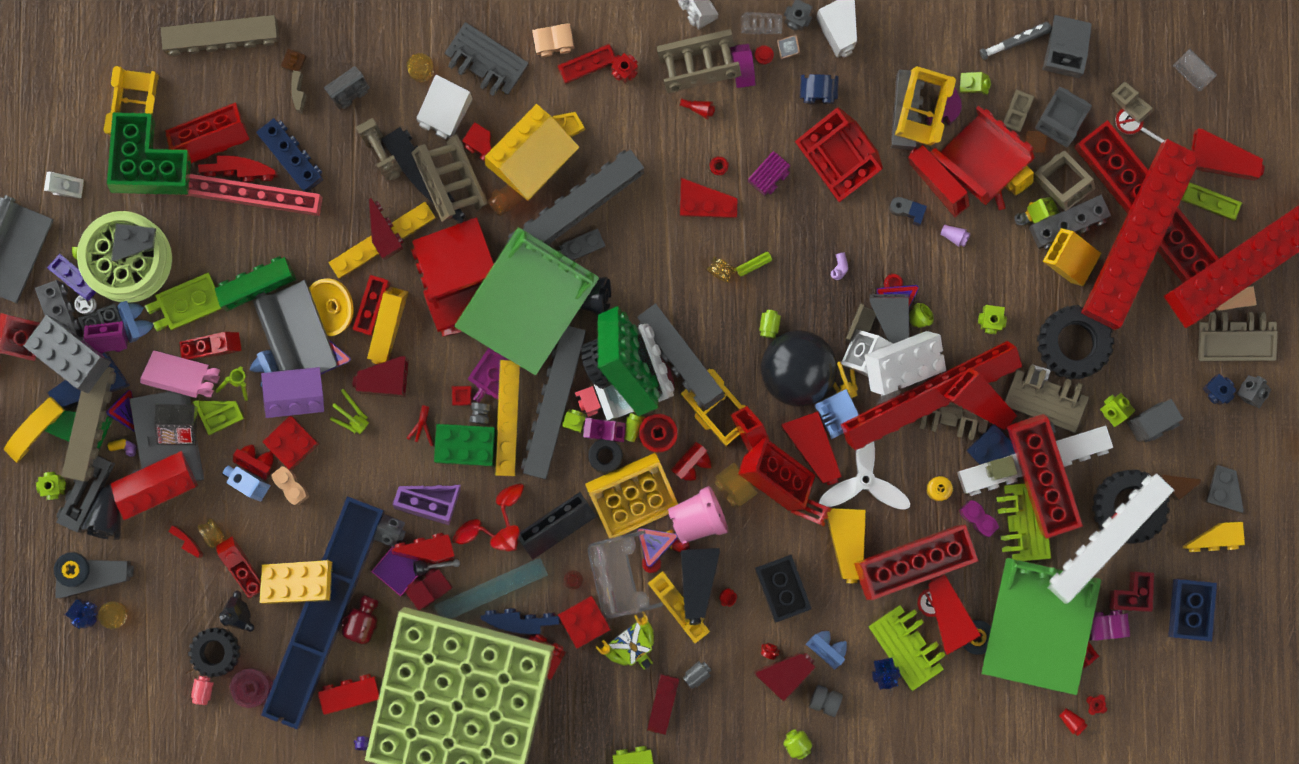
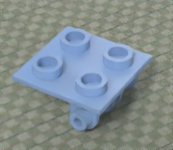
(836, 411)

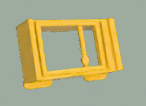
(131, 80)
(916, 131)
(701, 416)

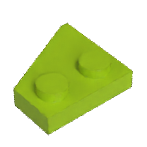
(218, 414)

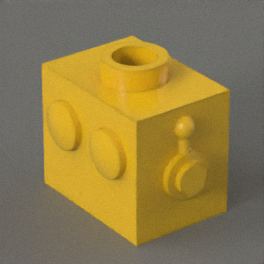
(1021, 181)

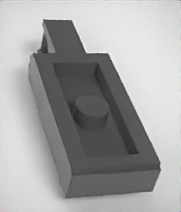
(582, 245)

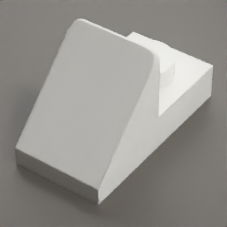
(63, 185)

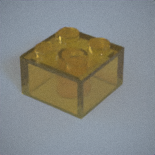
(735, 486)

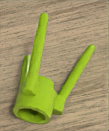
(237, 379)
(358, 423)

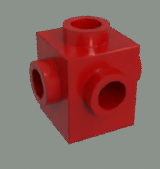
(624, 74)

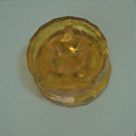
(420, 67)
(721, 269)
(211, 533)
(112, 615)

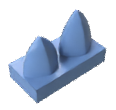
(128, 313)
(264, 363)
(832, 654)

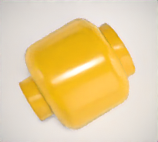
(933, 492)

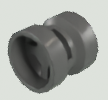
(482, 409)

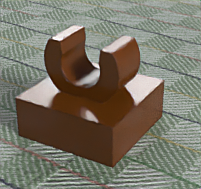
(293, 60)

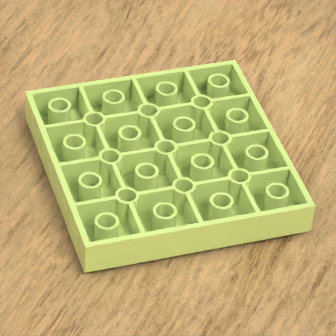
(457, 694)

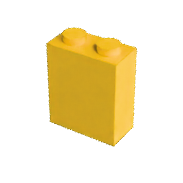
(1072, 257)

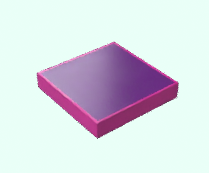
(395, 572)

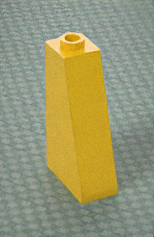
(387, 324)
(848, 535)

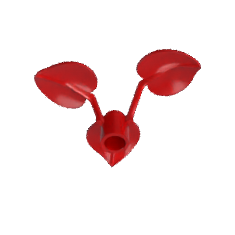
(506, 538)

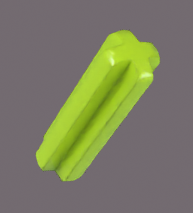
(754, 264)

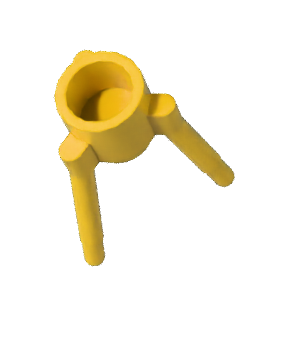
(851, 388)

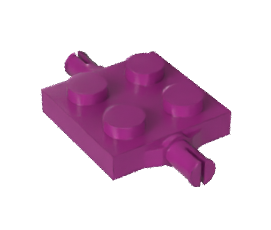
(486, 375)

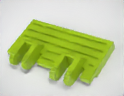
(1030, 541)
(905, 648)

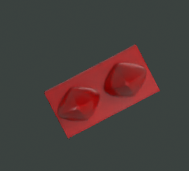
(695, 455)
(246, 459)

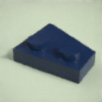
(991, 446)

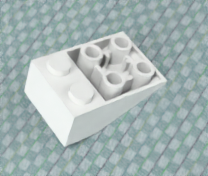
(700, 12)

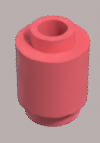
(202, 690)

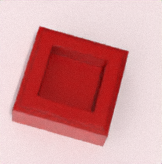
(461, 396)

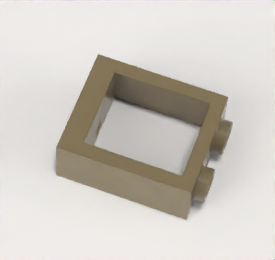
(1075, 193)

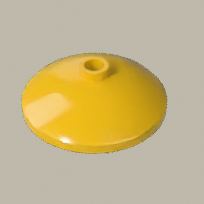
(325, 295)

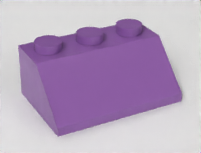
(292, 392)

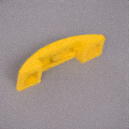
(32, 428)
(675, 604)

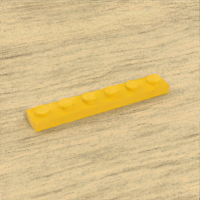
(366, 250)
(507, 418)

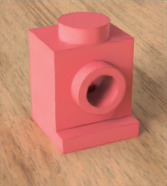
(588, 401)

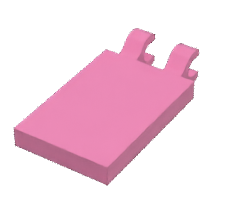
(179, 375)

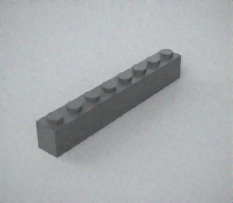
(554, 403)

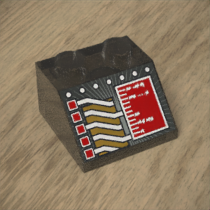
(176, 424)

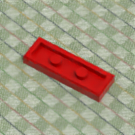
(586, 63)

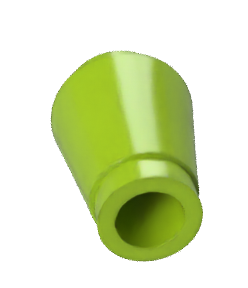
(632, 426)

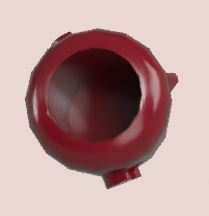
(360, 622)

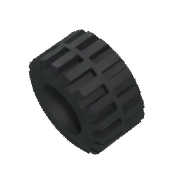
(590, 363)
(198, 652)

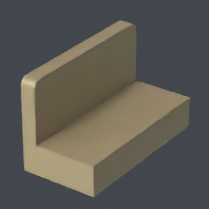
(862, 321)

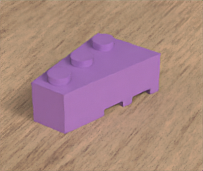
(429, 502)

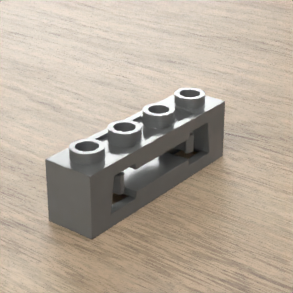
(74, 496)

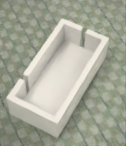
(905, 362)

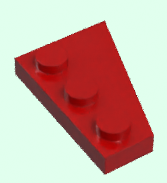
(705, 202)

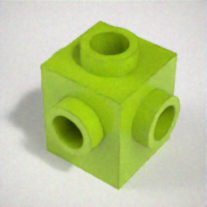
(996, 314)
(1117, 409)
(58, 486)

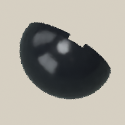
(799, 368)

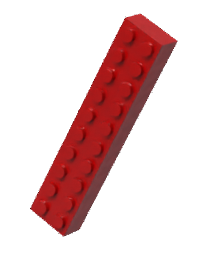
(1123, 176)
(1141, 234)
(1236, 269)

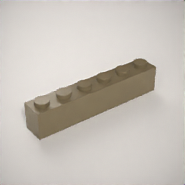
(220, 34)
(87, 429)

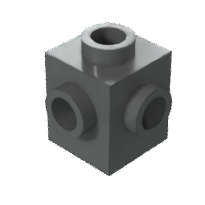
(798, 9)
(1254, 391)
(390, 531)

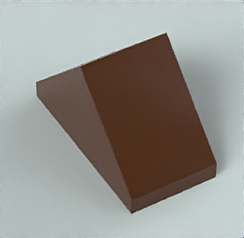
(1180, 485)

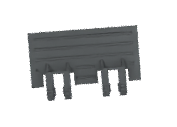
(486, 57)

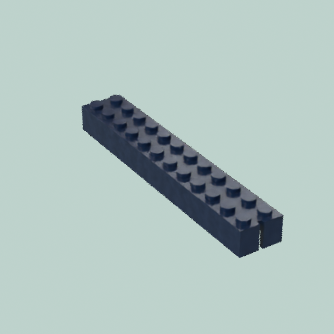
(322, 619)

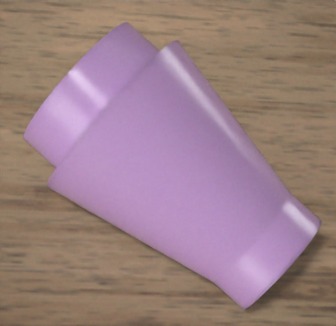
(956, 235)

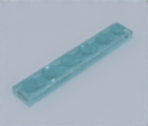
(491, 589)

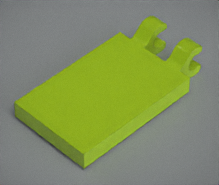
(185, 303)

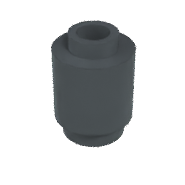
(697, 674)

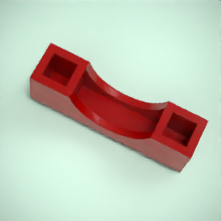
(478, 141)

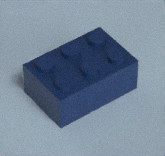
(1192, 610)

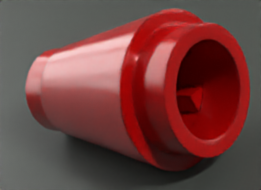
(1073, 721)

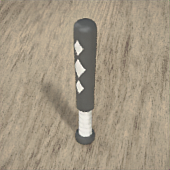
(1018, 39)

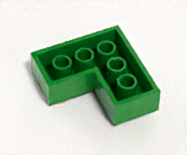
(137, 166)
(621, 363)

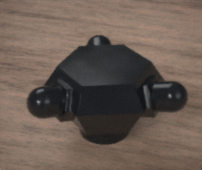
(236, 613)

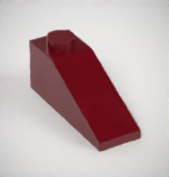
(663, 704)

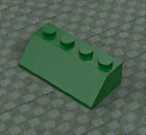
(261, 280)

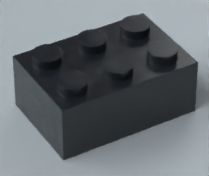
(783, 588)

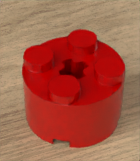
(657, 422)

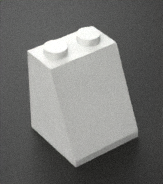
(839, 26)
(444, 107)
(860, 345)

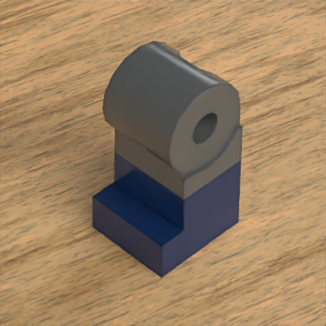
(908, 208)

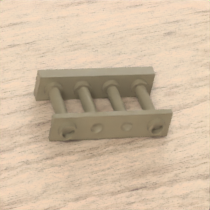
(694, 46)
(372, 137)
(434, 184)

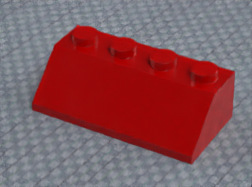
(209, 133)
(451, 306)
(777, 475)
(153, 485)

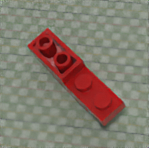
(245, 168)

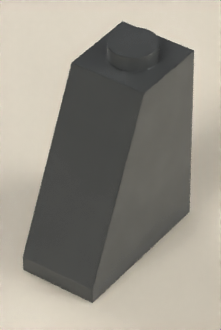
(892, 314)

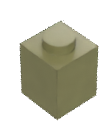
(1001, 468)

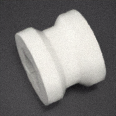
(80, 304)

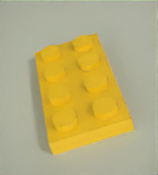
(295, 582)

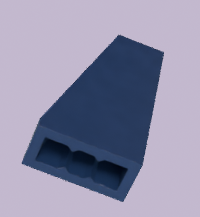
(67, 395)

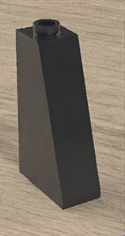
(698, 578)

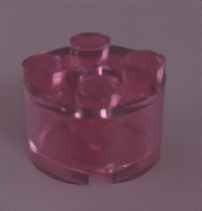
(240, 691)

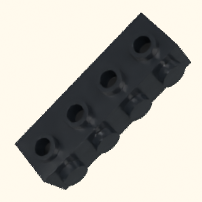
(555, 527)

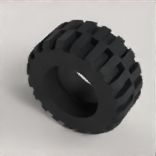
(1057, 361)
(1106, 496)

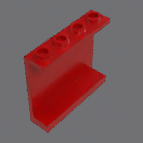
(985, 156)
(452, 259)

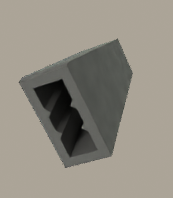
(101, 575)

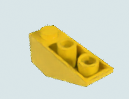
(1220, 535)

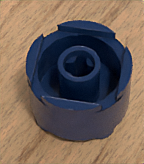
(819, 88)

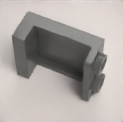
(1063, 116)

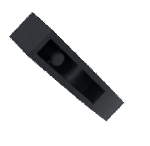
(400, 147)

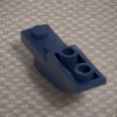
(512, 621)

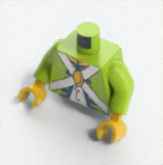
(631, 644)

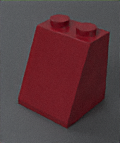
(384, 378)
(786, 674)

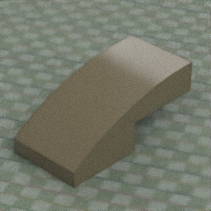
(298, 96)
(1131, 103)
(1018, 110)

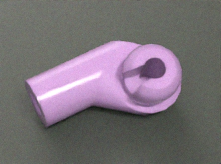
(842, 267)

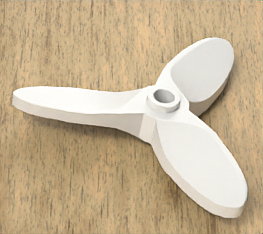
(878, 488)

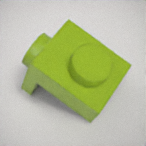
(975, 83)

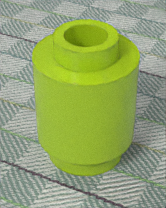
(769, 324)

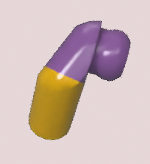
(123, 444)

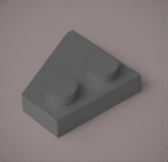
(131, 240)
(1225, 489)

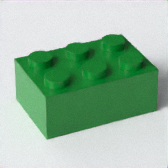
(464, 445)

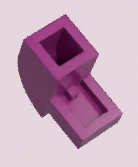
(743, 55)
(951, 110)
(604, 430)

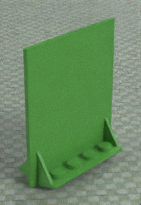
(526, 301)
(1035, 633)

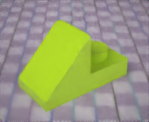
(1042, 209)

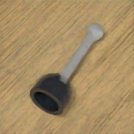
(421, 568)

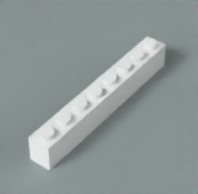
(1070, 448)
(1110, 538)

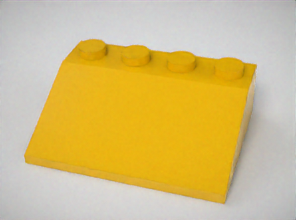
(531, 152)
(632, 496)

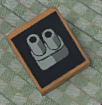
(788, 47)

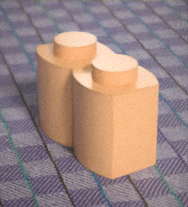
(553, 40)
(293, 491)

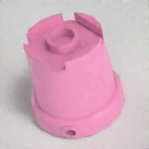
(698, 517)

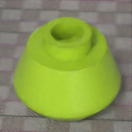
(921, 316)

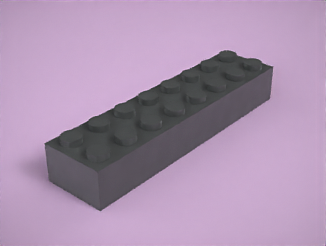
(585, 198)

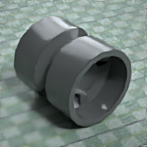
(825, 700)

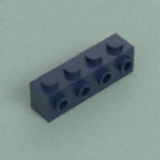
(289, 155)

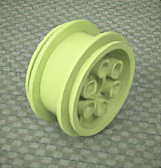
(154, 269)

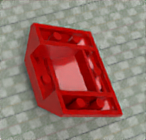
(840, 153)

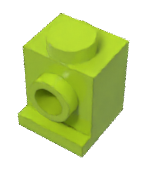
(574, 420)

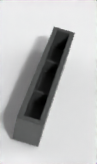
(682, 358)

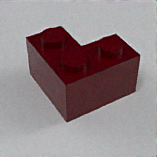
(428, 590)
(1139, 594)

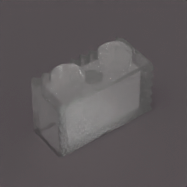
(1194, 70)

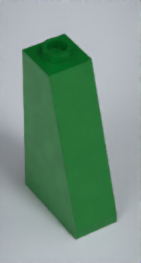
(63, 426)

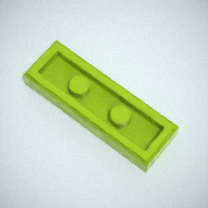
(1211, 201)

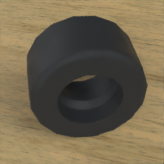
(607, 467)

